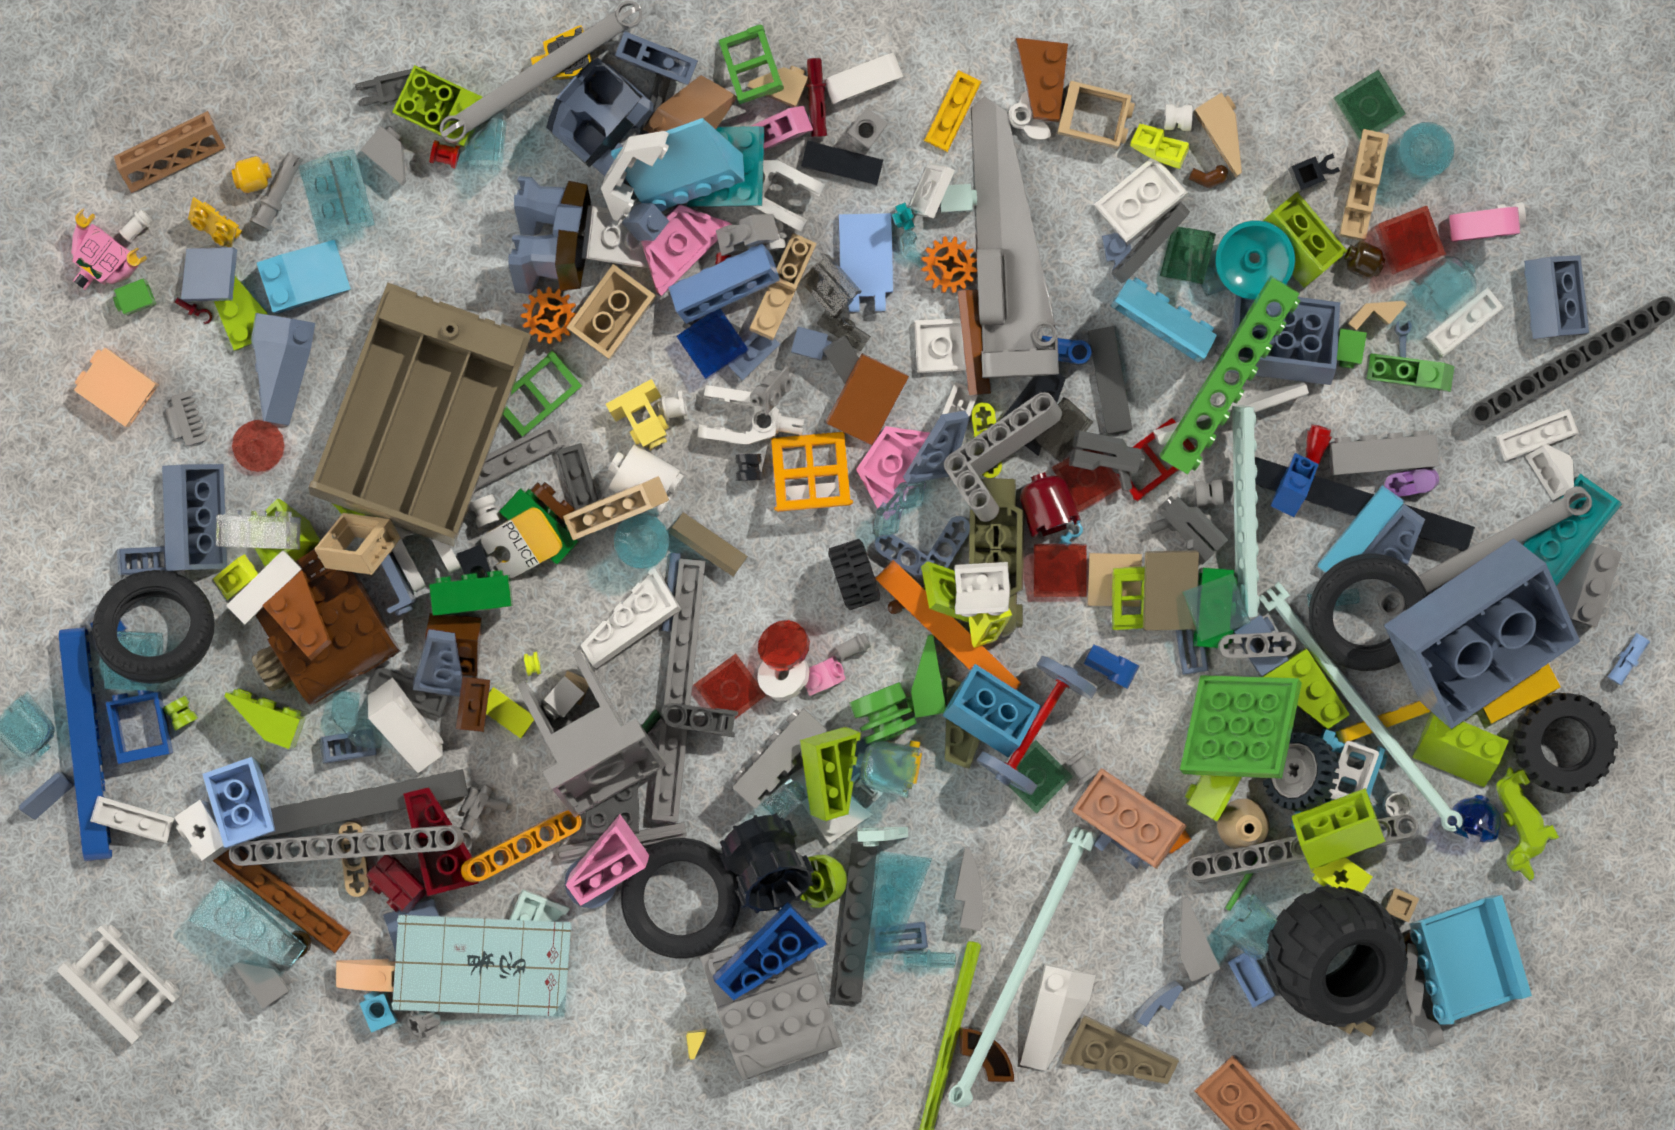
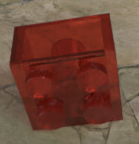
(1409, 240)

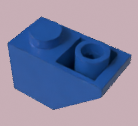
(1294, 485)

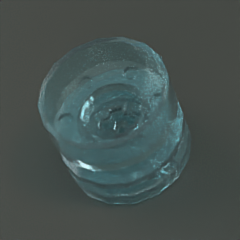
(1408, 151)
(657, 544)

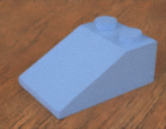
(240, 801)

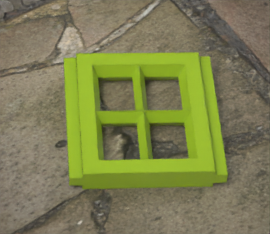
(1120, 575)

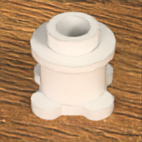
(673, 406)

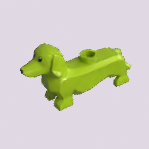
(1526, 820)

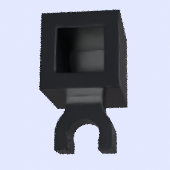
(1310, 172)

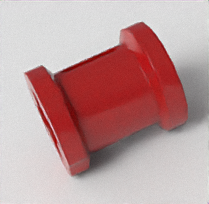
(445, 154)

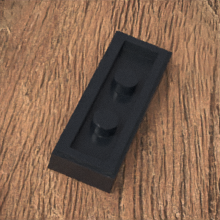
(842, 163)

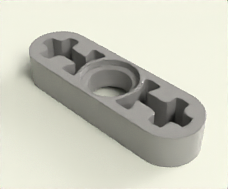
(1276, 651)

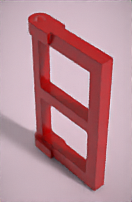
(1165, 474)

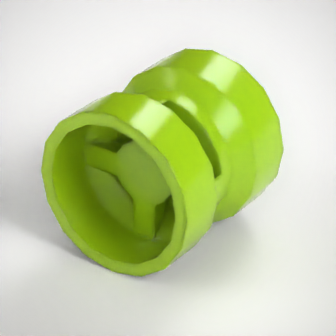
(183, 718)

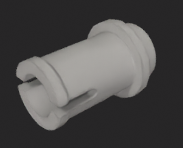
(853, 646)

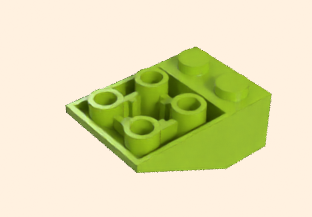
(430, 99)
(270, 722)

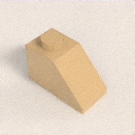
(793, 82)

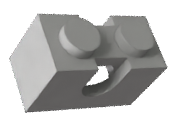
(749, 233)

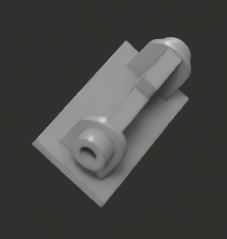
(771, 389)

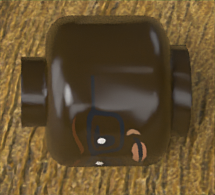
(1364, 260)

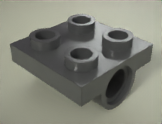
(604, 814)

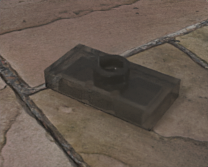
(846, 327)

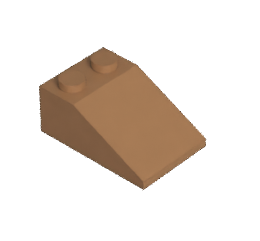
(695, 101)

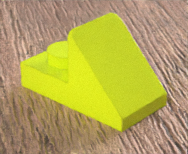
(235, 577)
(987, 627)

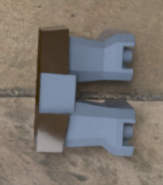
(553, 254)

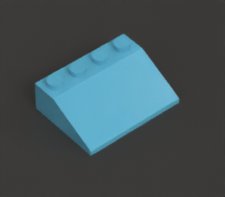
(693, 167)
(1164, 320)

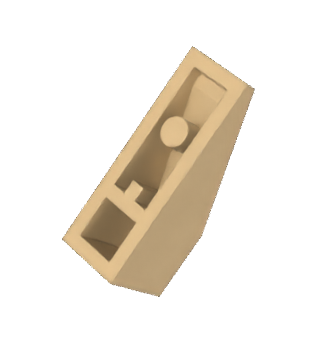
(1221, 126)

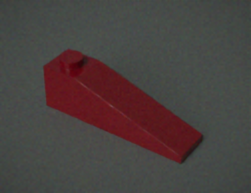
(439, 868)

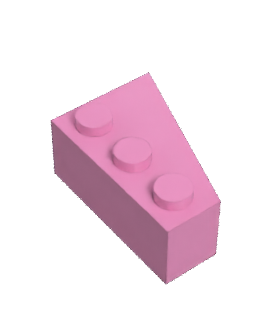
(608, 862)

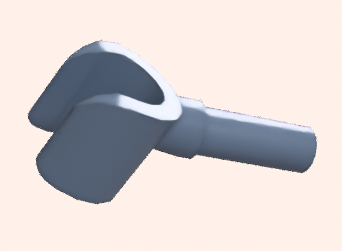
(1403, 337)

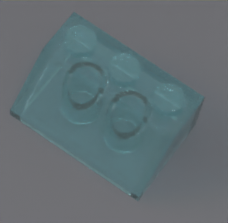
(336, 194)

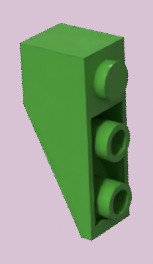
(1411, 372)

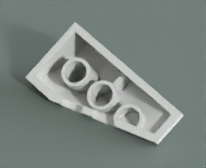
(1057, 1007)

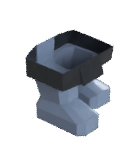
(609, 116)

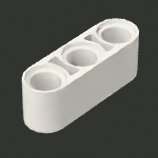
(863, 78)

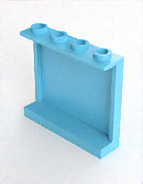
(1469, 959)

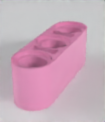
(1484, 224)

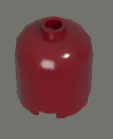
(1048, 505)

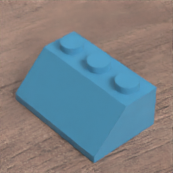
(991, 711)

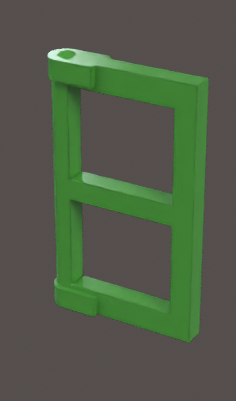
(750, 33)
(525, 380)

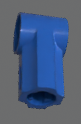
(1065, 349)
(1115, 667)

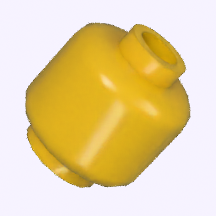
(251, 174)

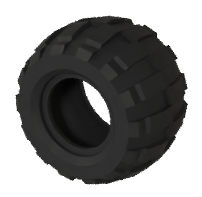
(1314, 933)

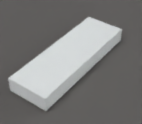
(1464, 322)
(1536, 434)
(263, 587)
(132, 819)

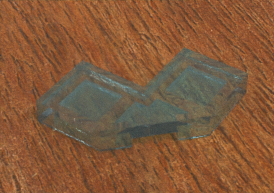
(889, 514)
(345, 714)

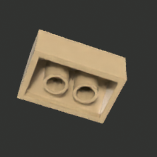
(611, 312)

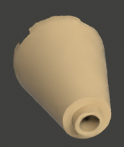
(1236, 816)

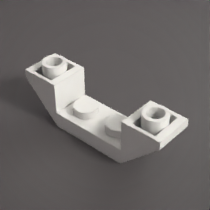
(642, 147)

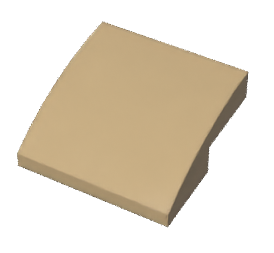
(1100, 578)

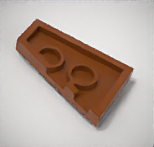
(1044, 76)

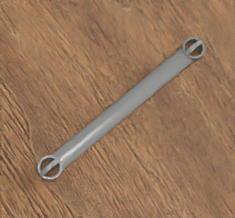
(541, 71)
(1519, 531)

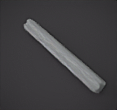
(646, 837)

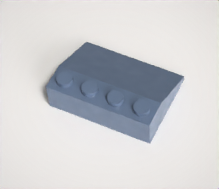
(1304, 348)

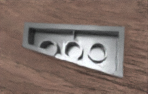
(777, 759)

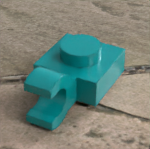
(903, 217)

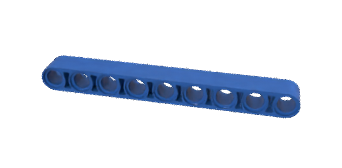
(83, 740)

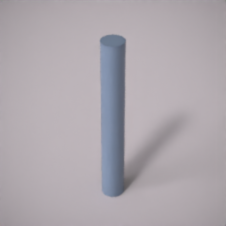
(671, 583)

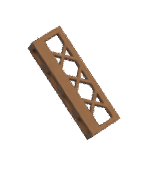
(165, 147)

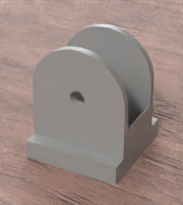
(596, 752)

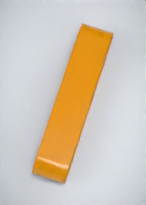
(509, 847)

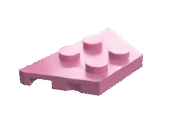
(680, 245)
(888, 461)

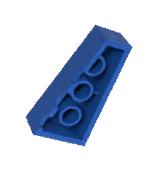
(772, 949)

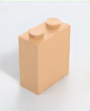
(115, 386)

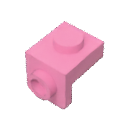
(824, 675)

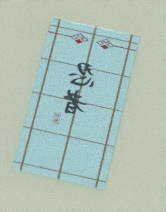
(481, 965)

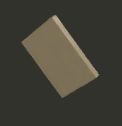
(1164, 582)

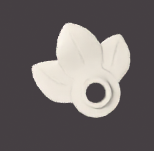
(1033, 128)

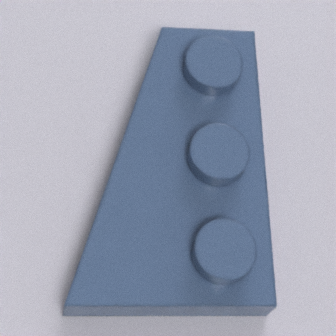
(1398, 535)
(439, 665)

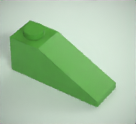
(927, 686)

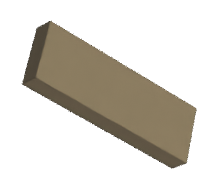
(708, 544)

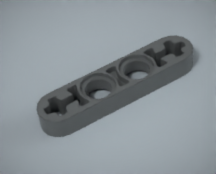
(1150, 242)

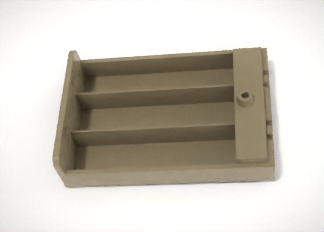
(420, 414)

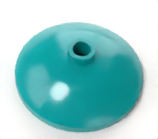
(1251, 237)

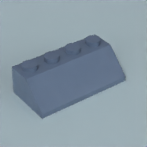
(191, 505)

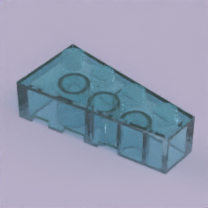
(894, 895)
(242, 921)

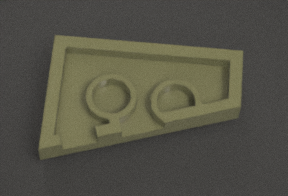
(959, 744)

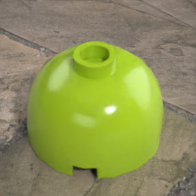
(828, 881)

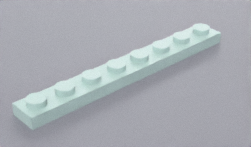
(1245, 506)

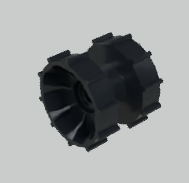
(766, 863)

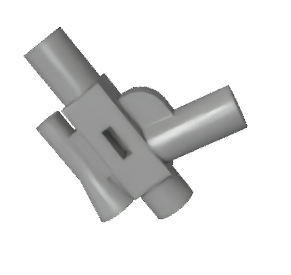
(479, 804)

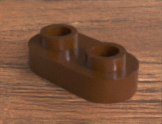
(545, 493)

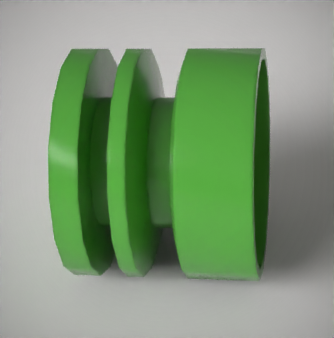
(883, 713)

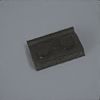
(830, 286)
(1059, 437)

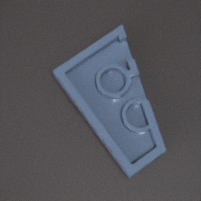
(941, 442)

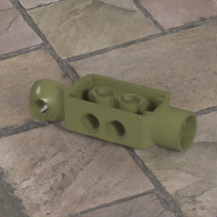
(1002, 542)

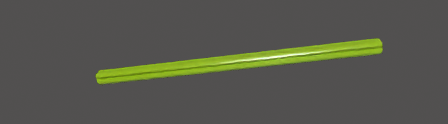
(950, 1036)

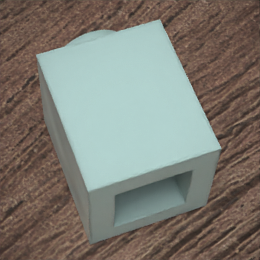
(958, 199)

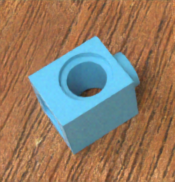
(373, 1021)

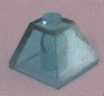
(488, 145)

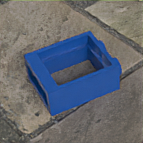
(127, 756)

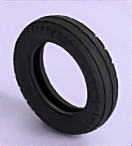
(1331, 587)
(165, 666)
(681, 945)

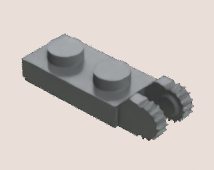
(388, 87)

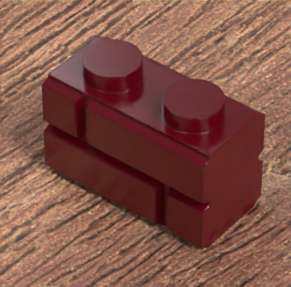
(396, 883)

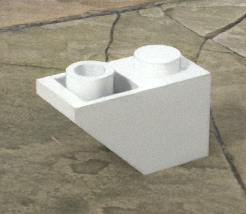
(561, 699)

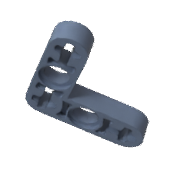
(921, 558)

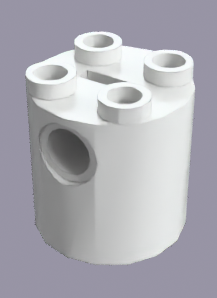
(640, 467)

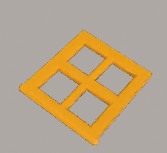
(810, 471)

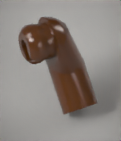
(1210, 179)

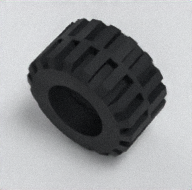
(854, 574)

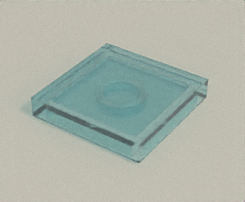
(1216, 607)

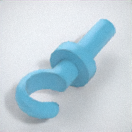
(1066, 539)

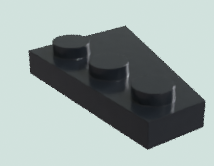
(1038, 384)

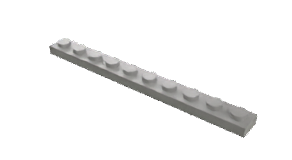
(679, 688)

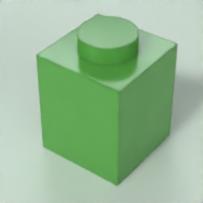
(134, 297)
(1350, 348)

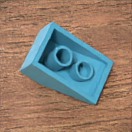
(303, 276)

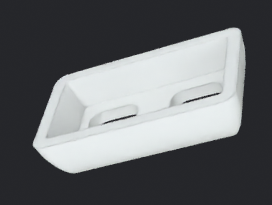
(1361, 776)

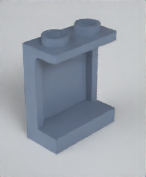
(400, 585)

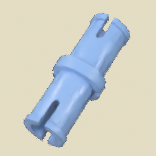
(1628, 659)

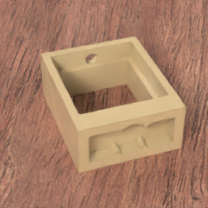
(1068, 109)
(379, 541)

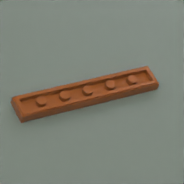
(286, 901)

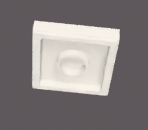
(931, 190)
(939, 345)

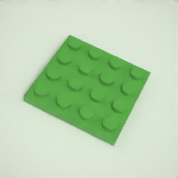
(1241, 726)

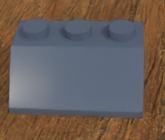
(1556, 296)

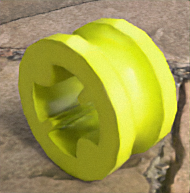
(532, 664)

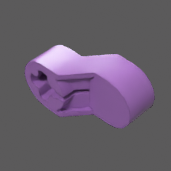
(1424, 480)

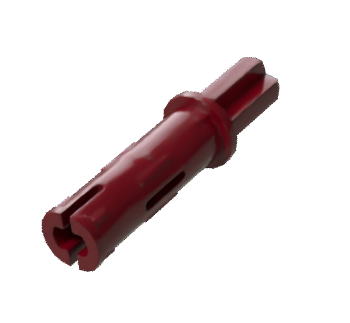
(816, 97)

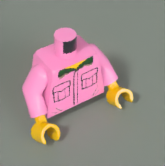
(100, 255)

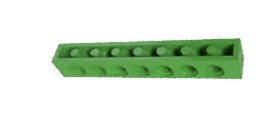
(1272, 291)

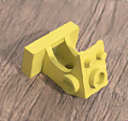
(650, 431)

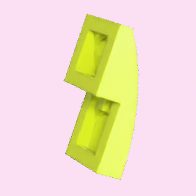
(1155, 145)

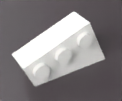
(404, 726)

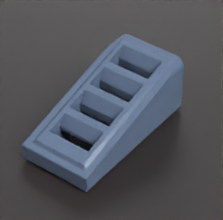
(121, 559)
(325, 752)

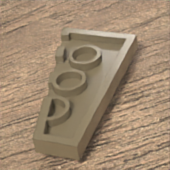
(1113, 1051)

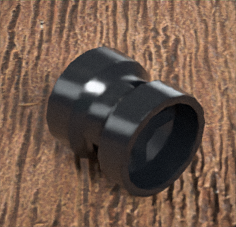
(748, 473)

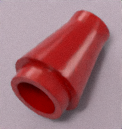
(1317, 442)

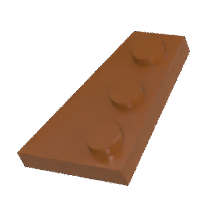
(298, 615)

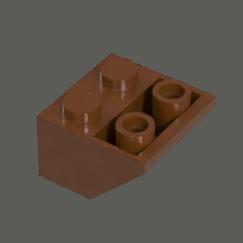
(468, 638)

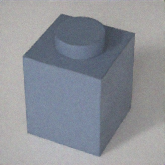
(645, 222)
(810, 343)

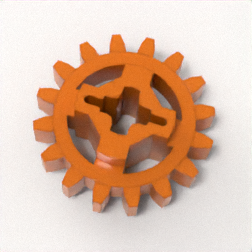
(946, 276)
(544, 305)

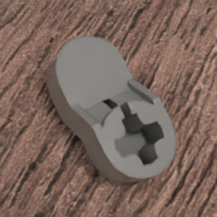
(1431, 1028)

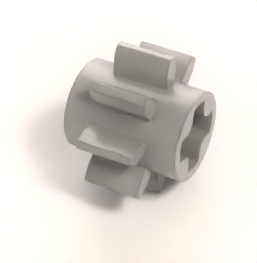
(424, 1023)

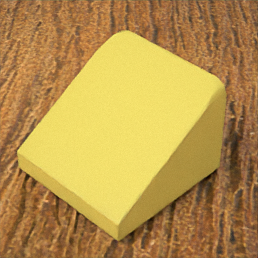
(694, 1040)

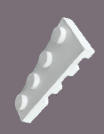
(636, 616)

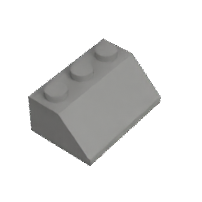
(1589, 583)

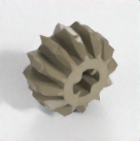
(270, 669)

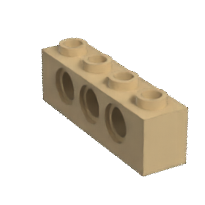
(616, 508)

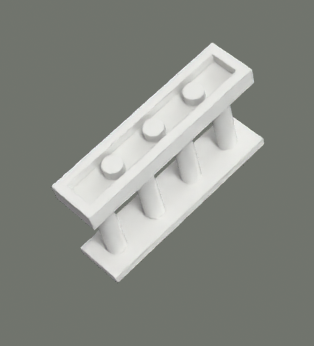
(112, 1008)

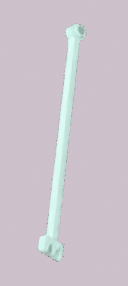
(1361, 707)
(1080, 839)

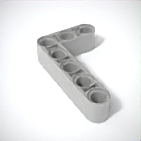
(967, 464)

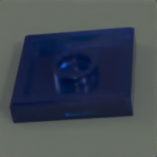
(712, 343)

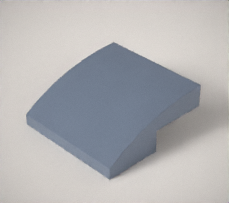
(1164, 996)

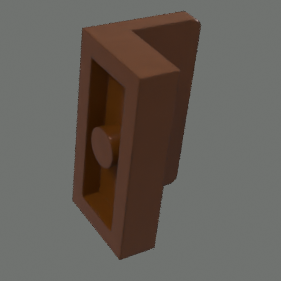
(473, 704)

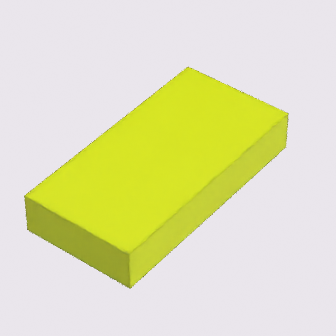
(508, 713)

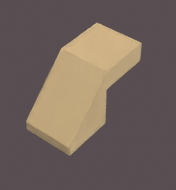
(1383, 310)

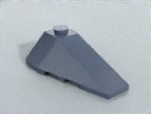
(281, 359)

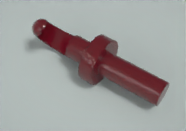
(192, 309)

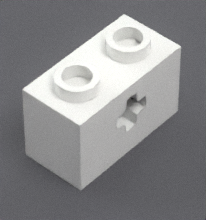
(189, 826)

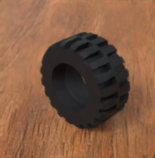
(1599, 753)

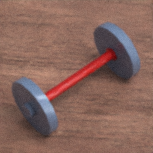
(1066, 678)

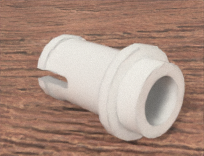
(135, 225)

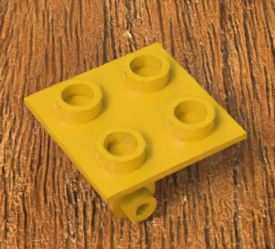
(204, 217)

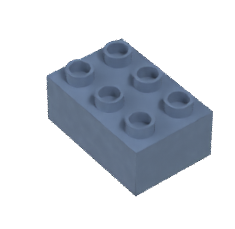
(1482, 633)

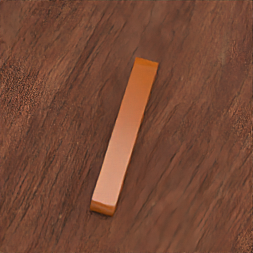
(942, 626)

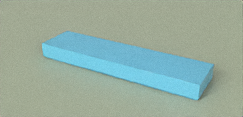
(1363, 528)

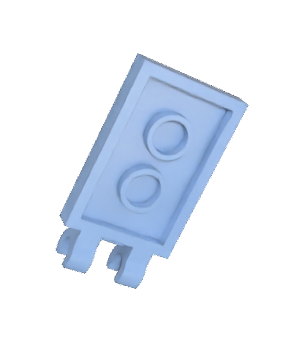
(867, 255)

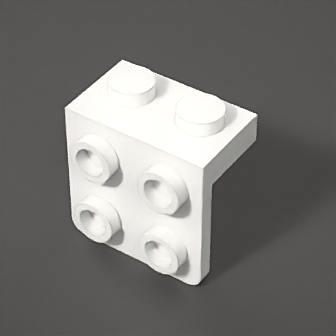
(982, 588)

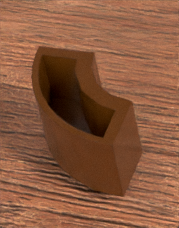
(996, 1064)

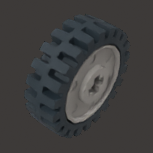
(1306, 774)

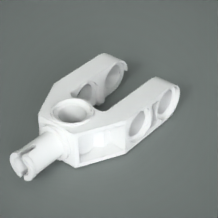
(774, 167)
(757, 434)
(409, 567)

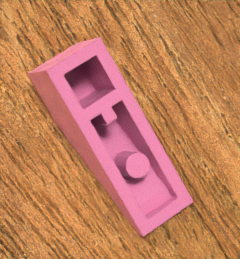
(785, 126)

